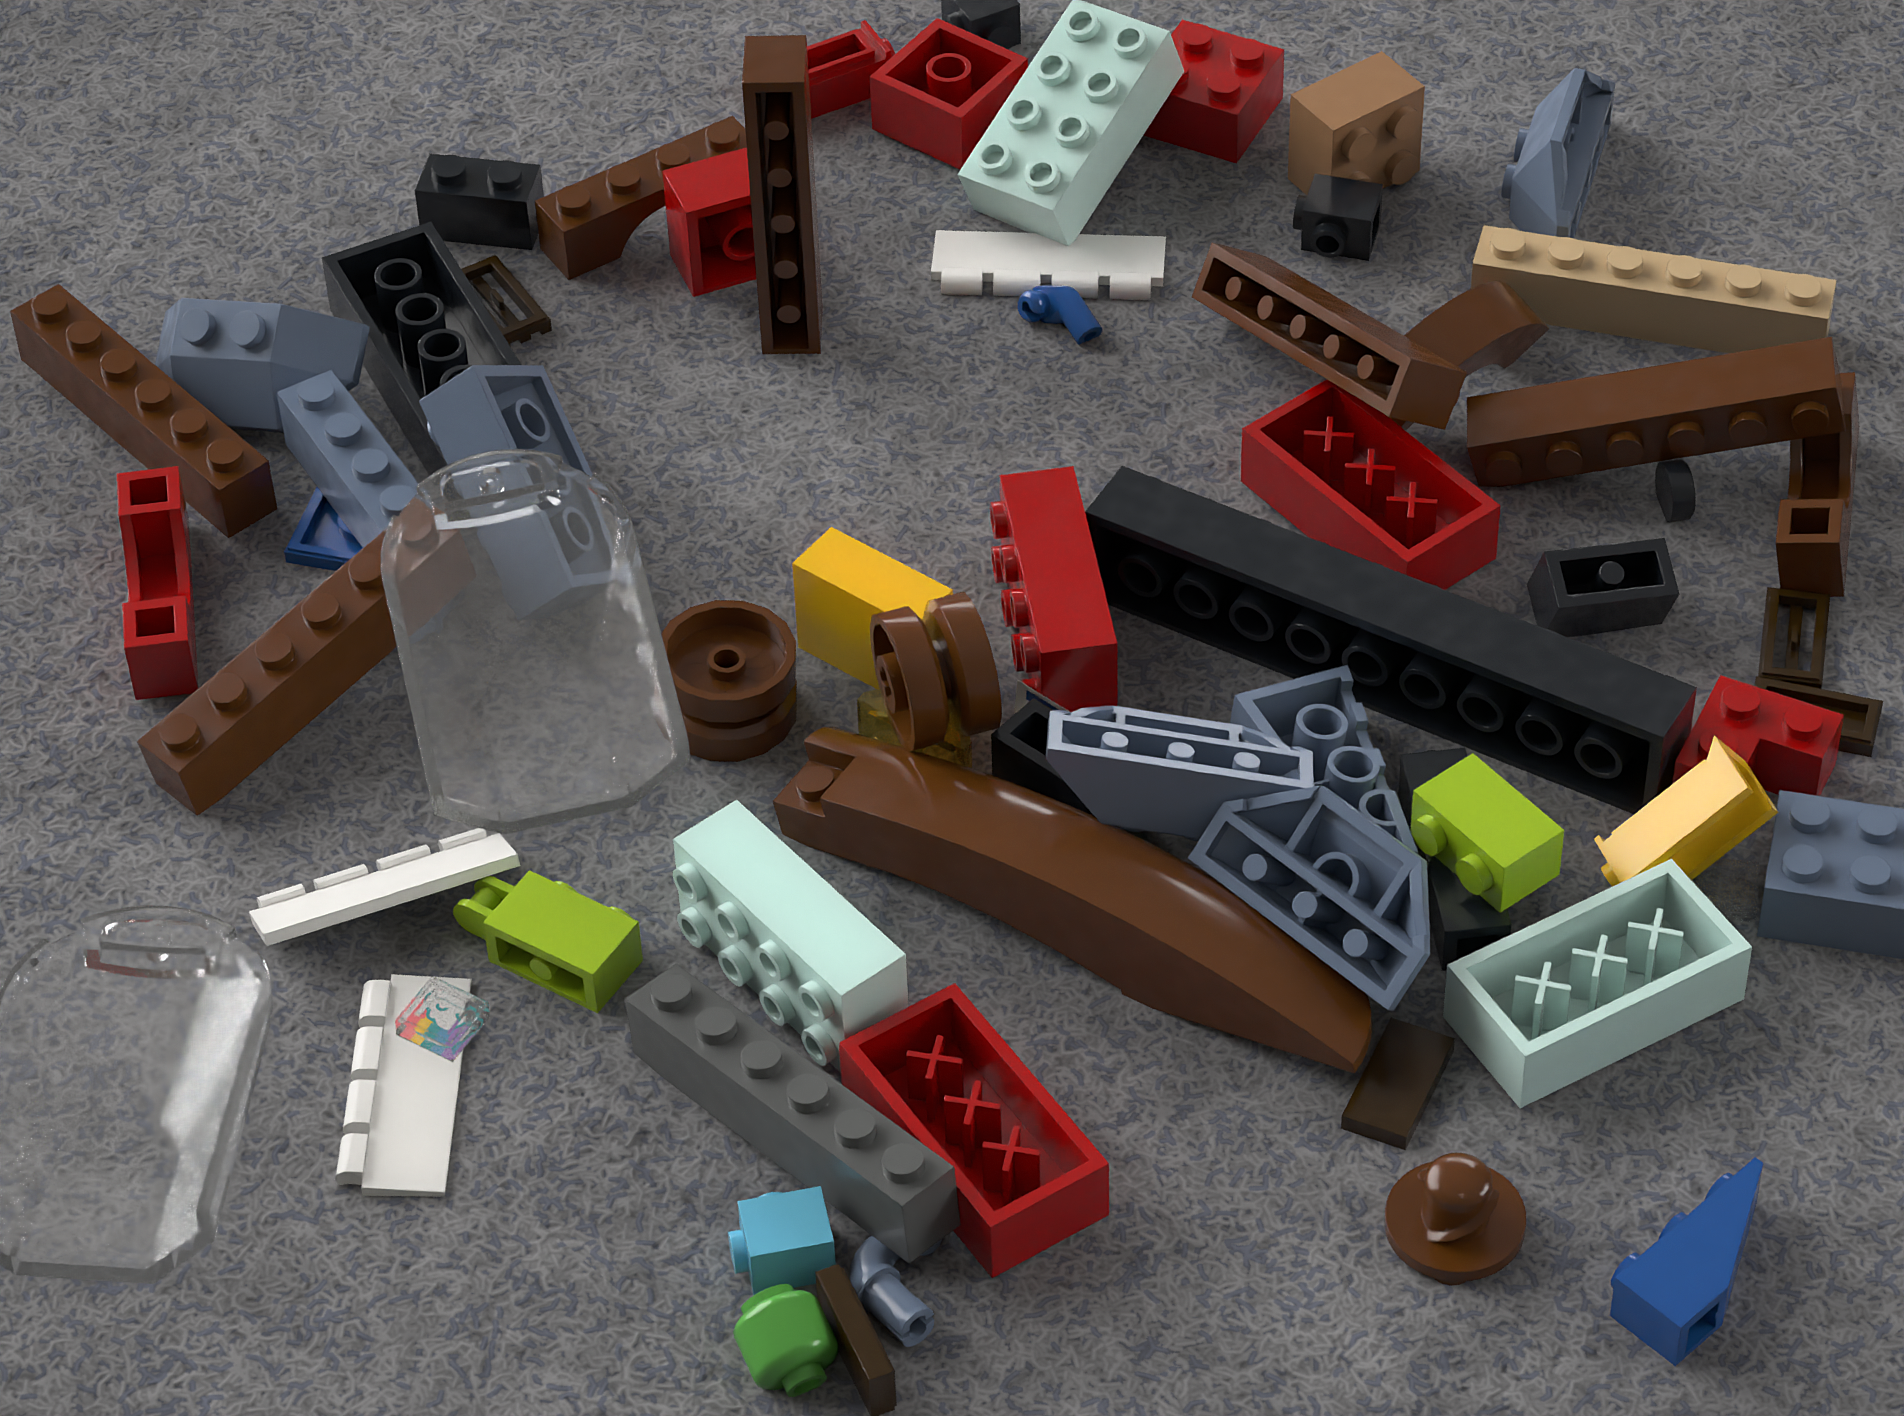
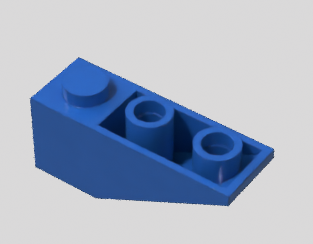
(1685, 1280)

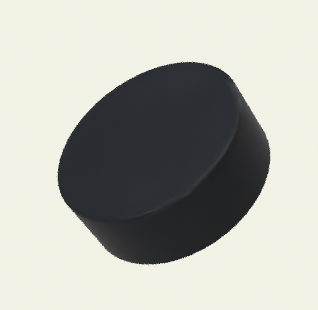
(1675, 490)

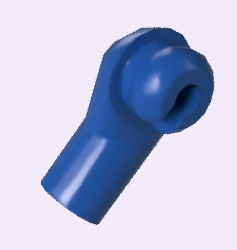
(1060, 306)

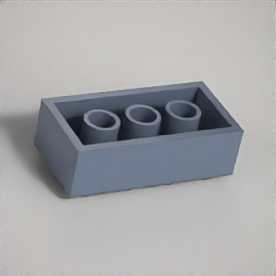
(1836, 875)

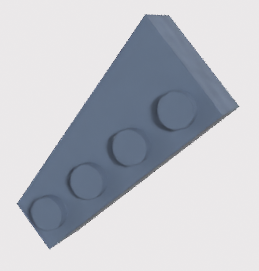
(1324, 718)

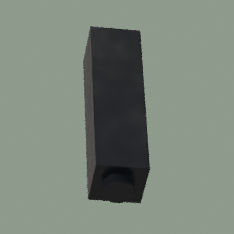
(1457, 917)

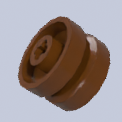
(936, 671)
(733, 678)

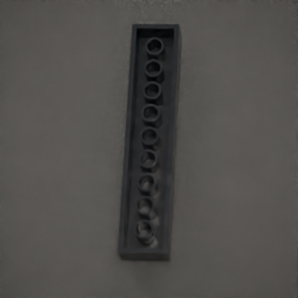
(1407, 643)

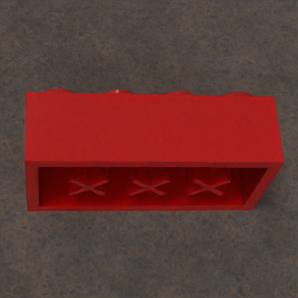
(1368, 487)
(1053, 589)
(966, 1095)

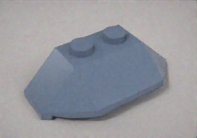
(1559, 155)
(245, 352)
(1167, 768)
(1327, 883)

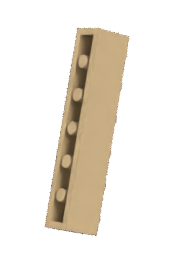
(1654, 292)

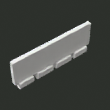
(1026, 260)
(397, 881)
(397, 1099)

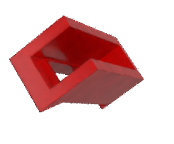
(843, 68)

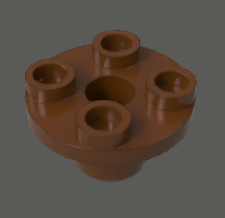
(1455, 1219)

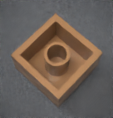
(1357, 125)

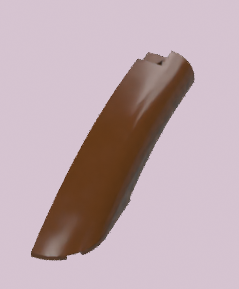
(1078, 887)

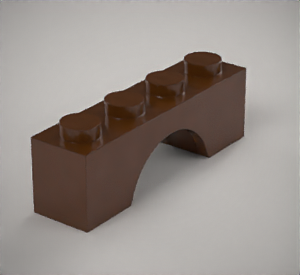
(595, 217)
(1818, 509)

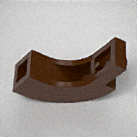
(1479, 329)

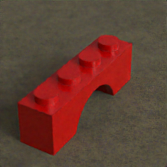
(159, 583)

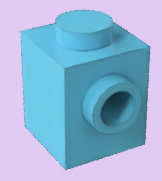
(782, 1238)

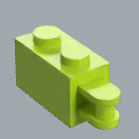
(554, 936)

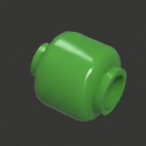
(786, 1340)

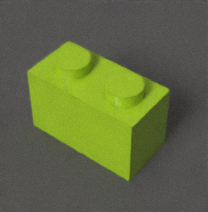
(1486, 833)

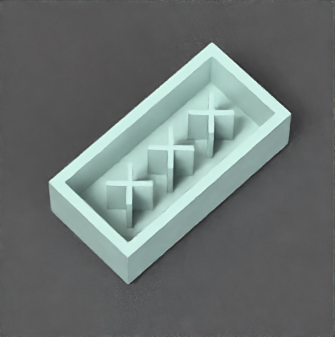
(1071, 122)
(785, 932)
(1596, 982)

